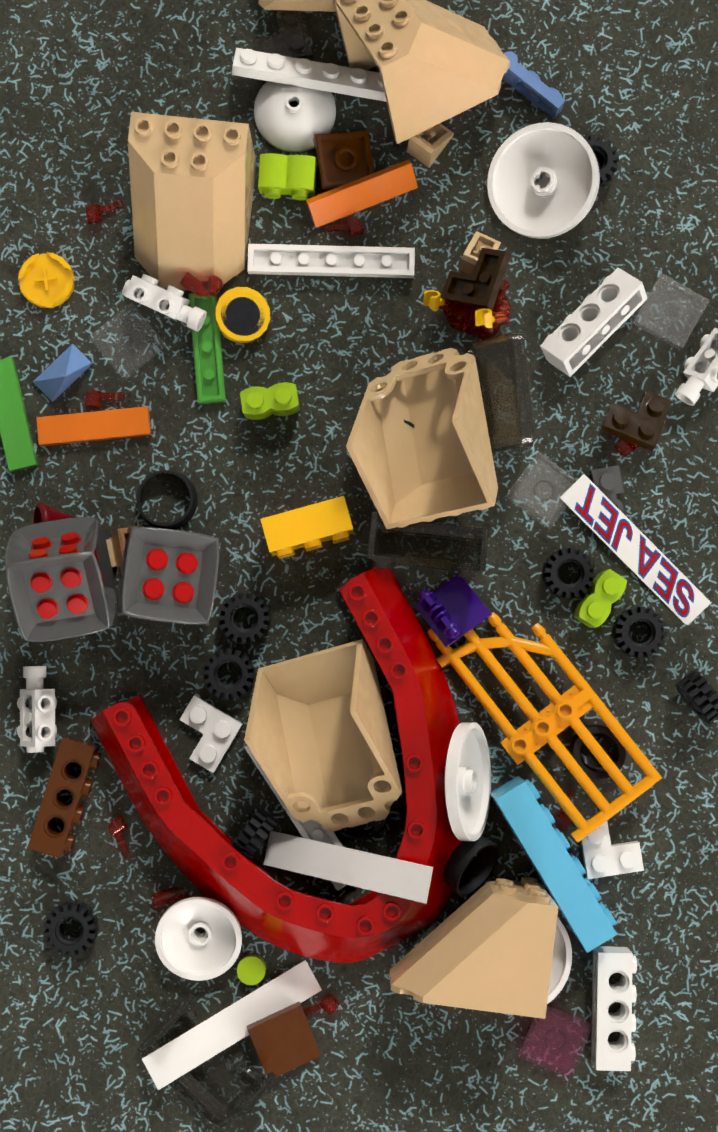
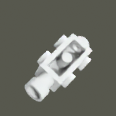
(147, 293)
(701, 370)
(39, 714)

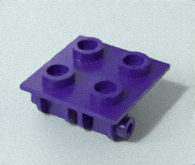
(452, 610)

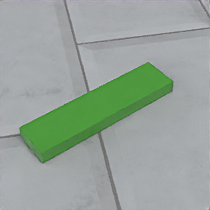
(208, 354)
(13, 420)

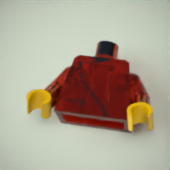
(473, 320)

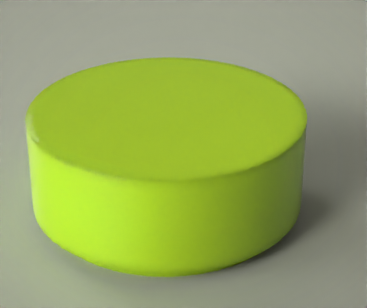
(251, 969)

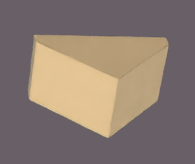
(429, 144)
(473, 250)

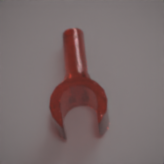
(94, 211)
(353, 225)
(94, 397)
(625, 447)
(561, 818)
(116, 828)
(327, 1003)

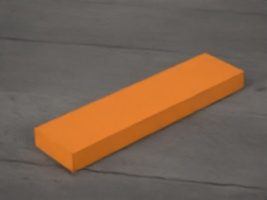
(362, 193)
(93, 426)

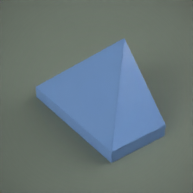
(62, 372)

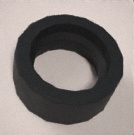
(618, 757)

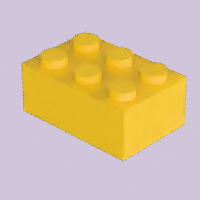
(307, 527)

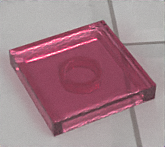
(555, 1041)

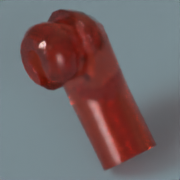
(202, 288)
(169, 896)

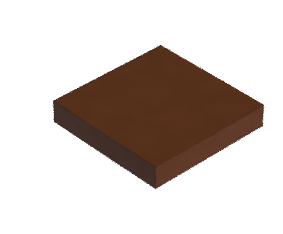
(342, 158)
(284, 1040)

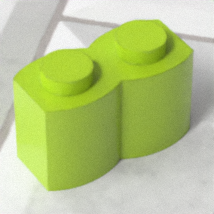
(287, 176)
(263, 402)
(596, 606)

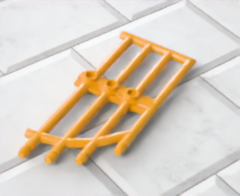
(550, 721)

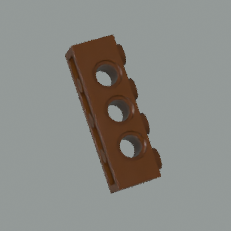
(44, 835)

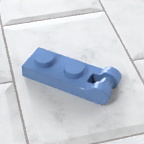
(532, 87)

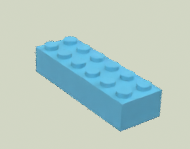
(557, 868)

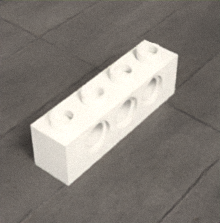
(593, 321)
(617, 1054)

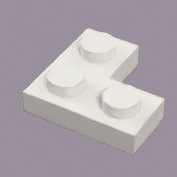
(217, 730)
(604, 859)

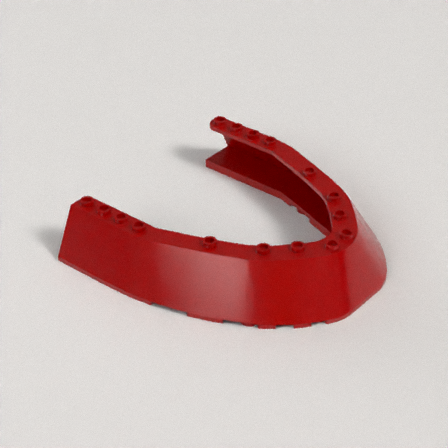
(261, 904)

